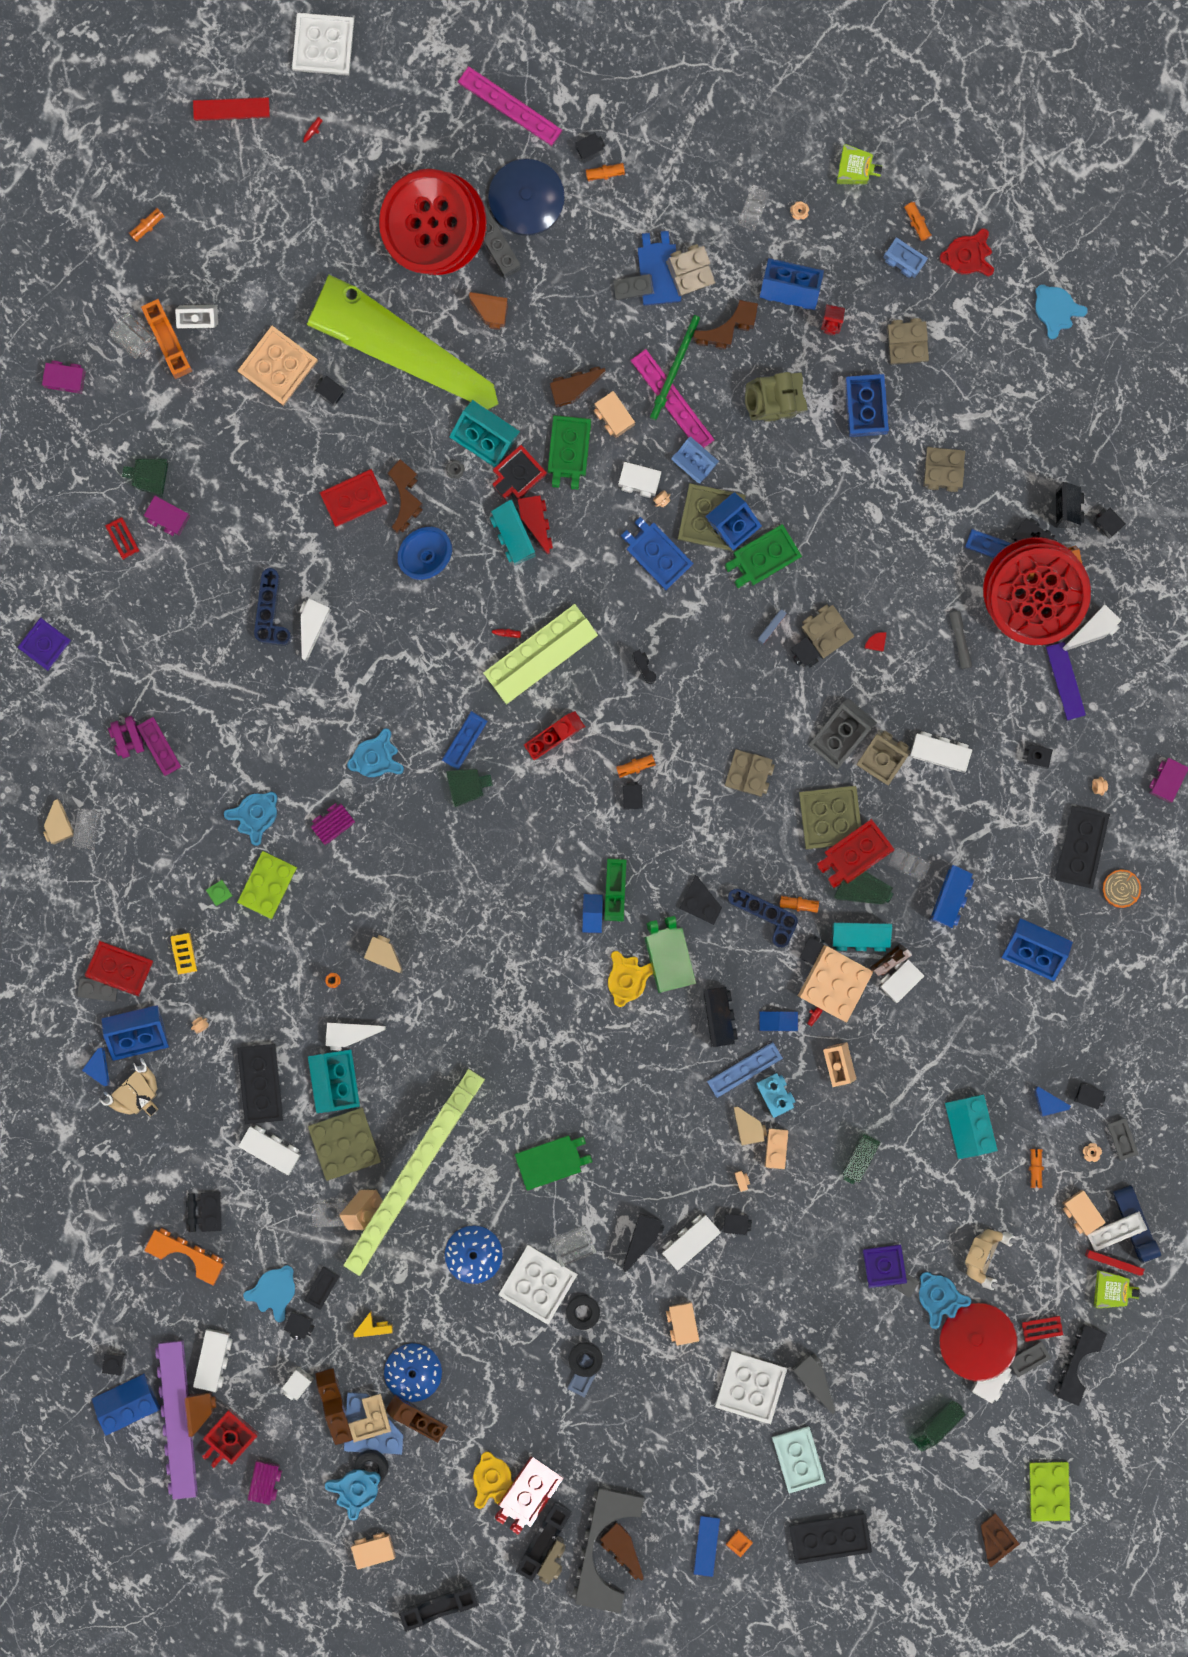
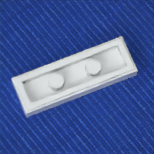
(1117, 1231)

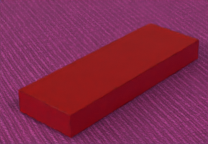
(1114, 1262)

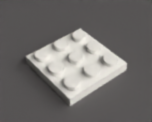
(323, 44)
(537, 1284)
(751, 1387)

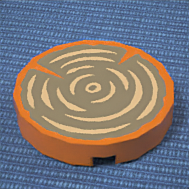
(1121, 888)

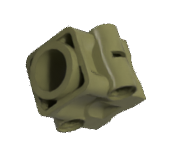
(775, 397)

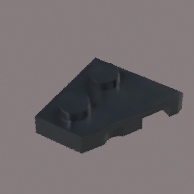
(701, 902)

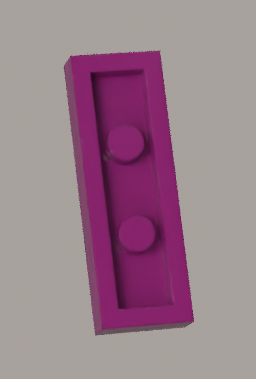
(159, 746)

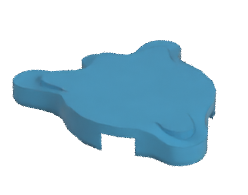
(1055, 308)
(374, 757)
(255, 815)
(273, 1291)
(940, 1297)
(356, 1490)

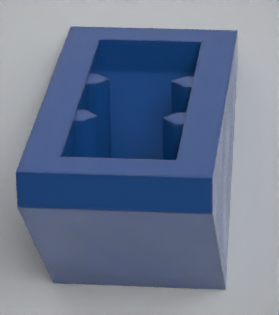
(592, 913)
(778, 1021)
(98, 1068)
(1048, 1103)

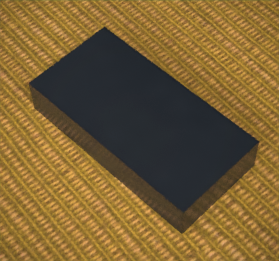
(321, 1288)

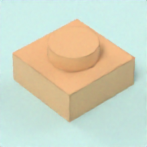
(742, 1180)

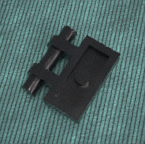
(642, 663)
(210, 1212)

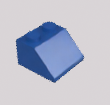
(733, 521)

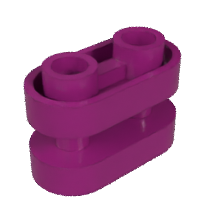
(122, 747)

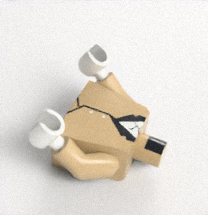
(135, 1093)
(982, 1253)

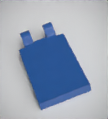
(653, 261)
(657, 553)

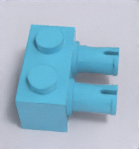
(775, 1095)

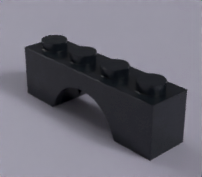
(1087, 1341)
(543, 1541)
(437, 1607)

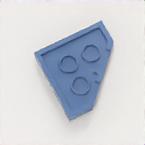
(385, 1443)

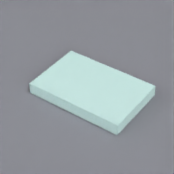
(798, 1459)

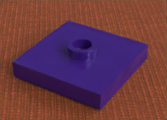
(44, 644)
(884, 1266)

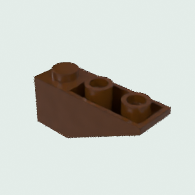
(571, 389)
(415, 1418)
(621, 1544)

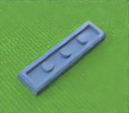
(744, 1069)

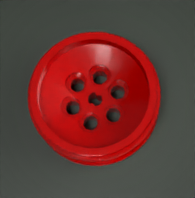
(405, 205)
(1010, 572)

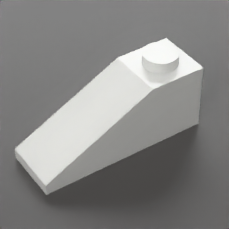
(312, 621)
(1098, 627)
(343, 1035)

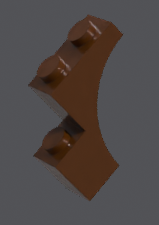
(722, 336)
(410, 506)
(333, 1406)

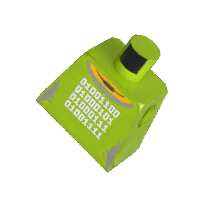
(856, 166)
(1113, 1290)

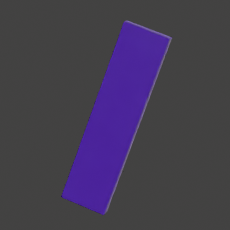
(1065, 681)

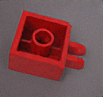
(232, 1449)

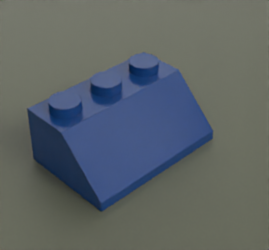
(791, 284)
(952, 897)
(1037, 949)
(134, 1033)
(125, 1404)

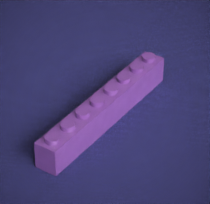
(179, 1444)

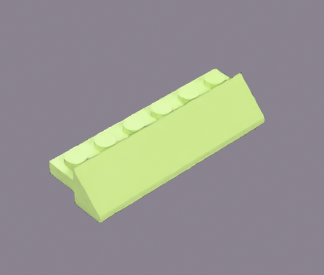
(540, 654)

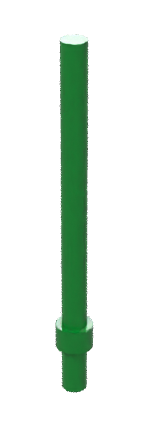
(661, 400)

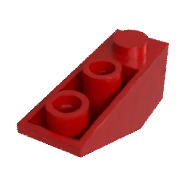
(832, 319)
(532, 516)
(554, 735)

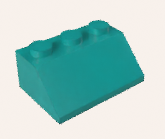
(484, 433)
(512, 533)
(861, 936)
(333, 1081)
(971, 1126)

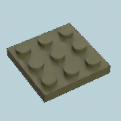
(694, 524)
(829, 815)
(344, 1144)

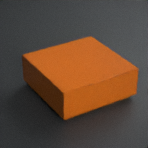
(739, 1543)

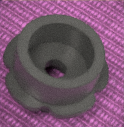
(450, 469)

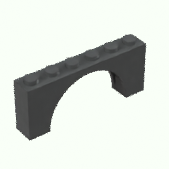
(592, 1589)

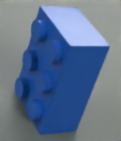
(866, 405)

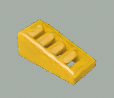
(189, 945)

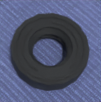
(571, 1314)
(585, 1371)
(375, 1456)

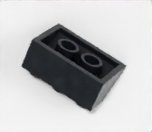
(720, 1016)

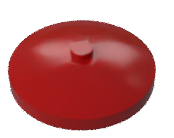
(978, 1342)

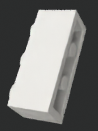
(941, 752)
(270, 1149)
(690, 1241)
(212, 1360)

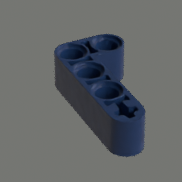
(271, 606)
(761, 913)
(1143, 1242)

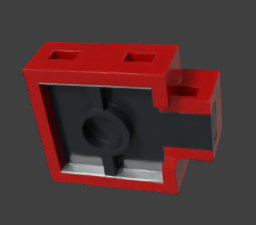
(517, 474)

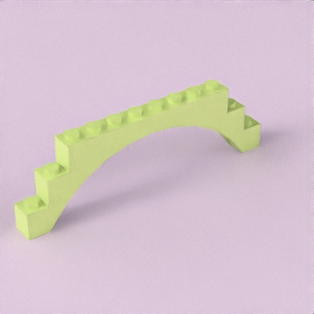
(413, 1172)

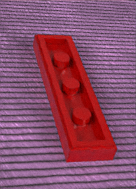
(231, 109)

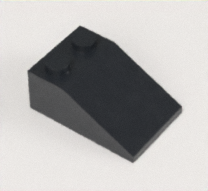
(1069, 506)
(643, 1237)

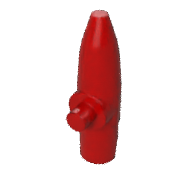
(313, 129)
(507, 633)
(814, 1016)

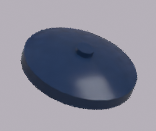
(526, 197)

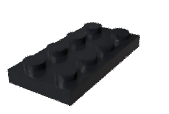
(1082, 847)
(260, 1084)
(830, 1538)

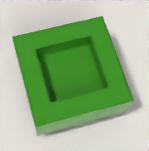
(219, 893)

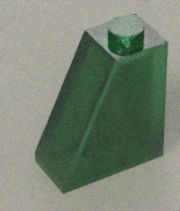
(865, 890)
(860, 1158)
(937, 1426)

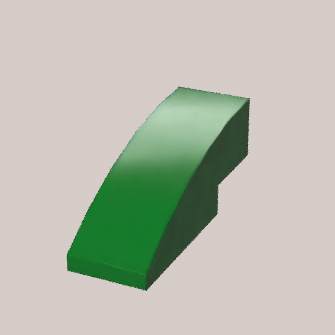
(615, 890)

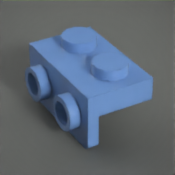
(905, 258)
(695, 460)

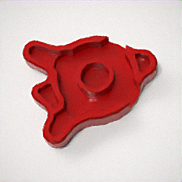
(968, 254)

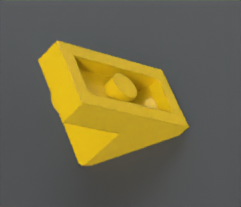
(367, 1328)

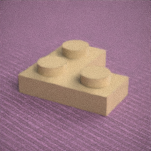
(376, 1421)

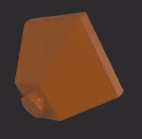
(490, 309)
(198, 1410)

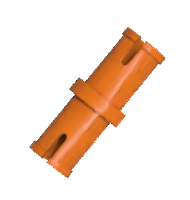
(605, 172)
(917, 221)
(146, 224)
(636, 766)
(799, 904)
(328, 980)
(1036, 1168)

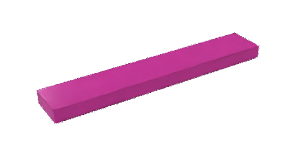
(510, 106)
(675, 403)

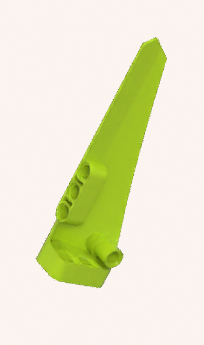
(385, 336)

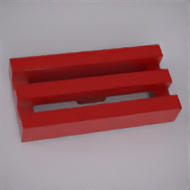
(129, 552)
(1042, 1336)

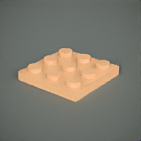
(277, 365)
(835, 983)

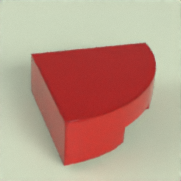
(876, 642)

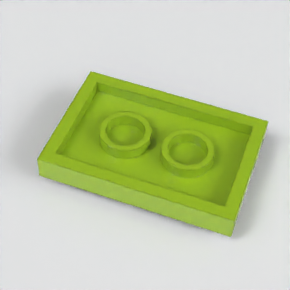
(267, 885)
(1049, 1491)

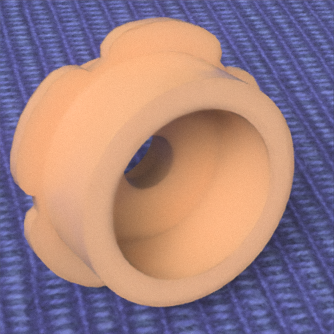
(799, 215)
(662, 499)
(1099, 786)
(200, 1025)
(1087, 1152)

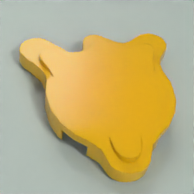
(627, 978)
(491, 1479)

